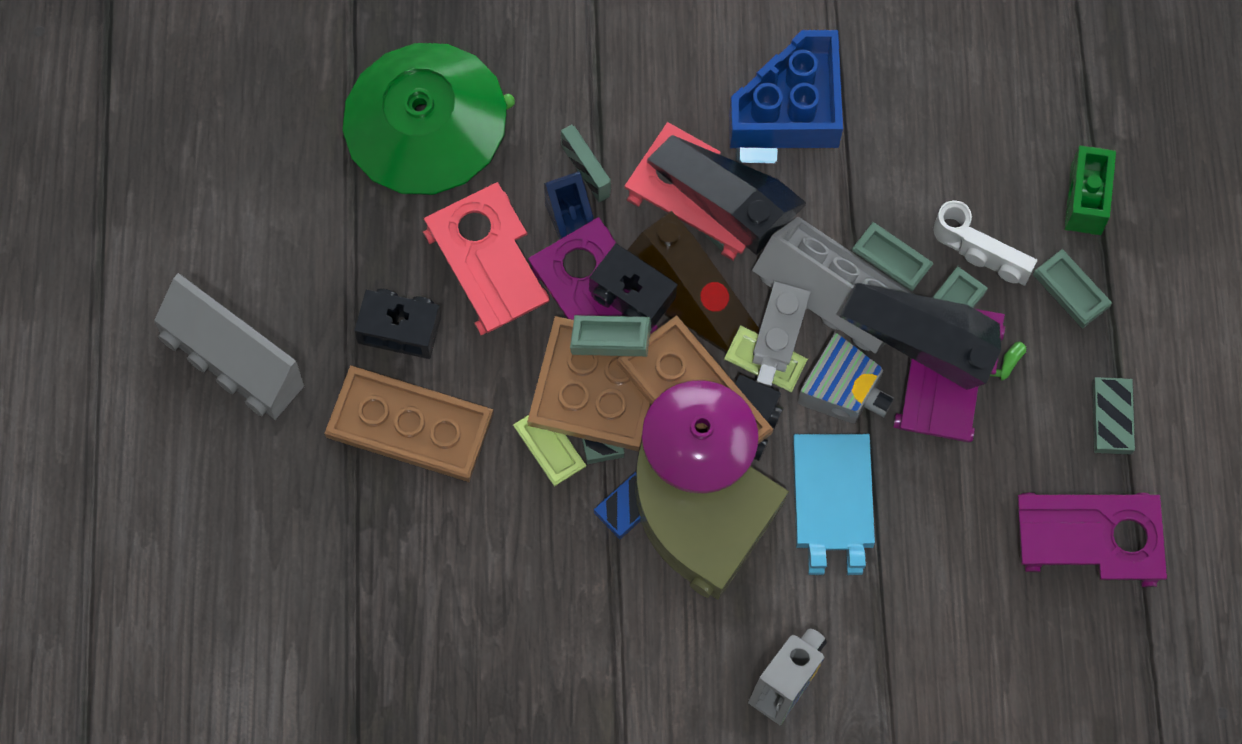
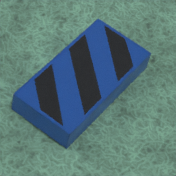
(620, 509)

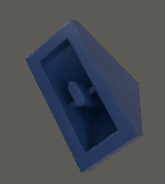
(567, 204)

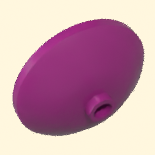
(695, 459)

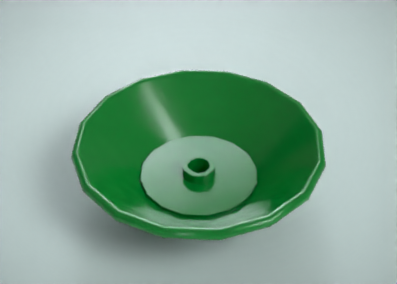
(428, 147)

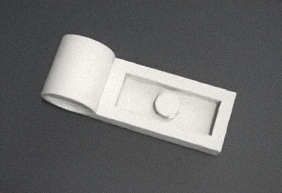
(980, 248)

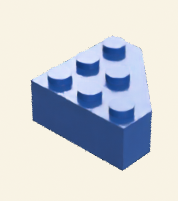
(792, 98)

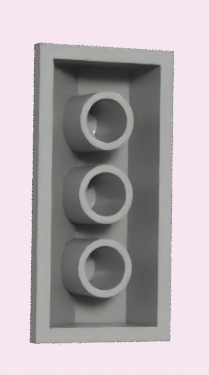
(816, 263)
(227, 348)

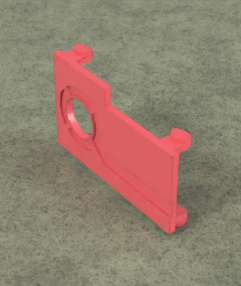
(646, 185)
(492, 268)

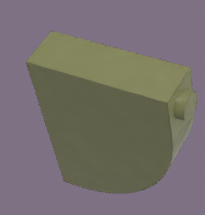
(706, 533)

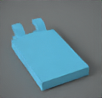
(833, 498)

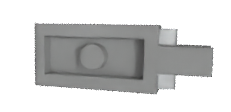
(779, 330)

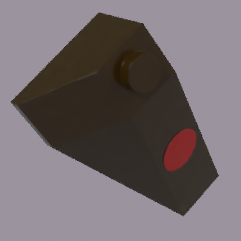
(703, 295)

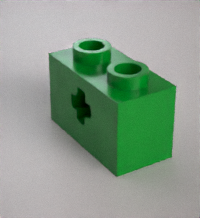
(1090, 190)

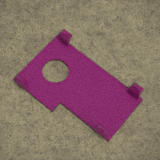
(570, 292)
(939, 405)
(1082, 532)

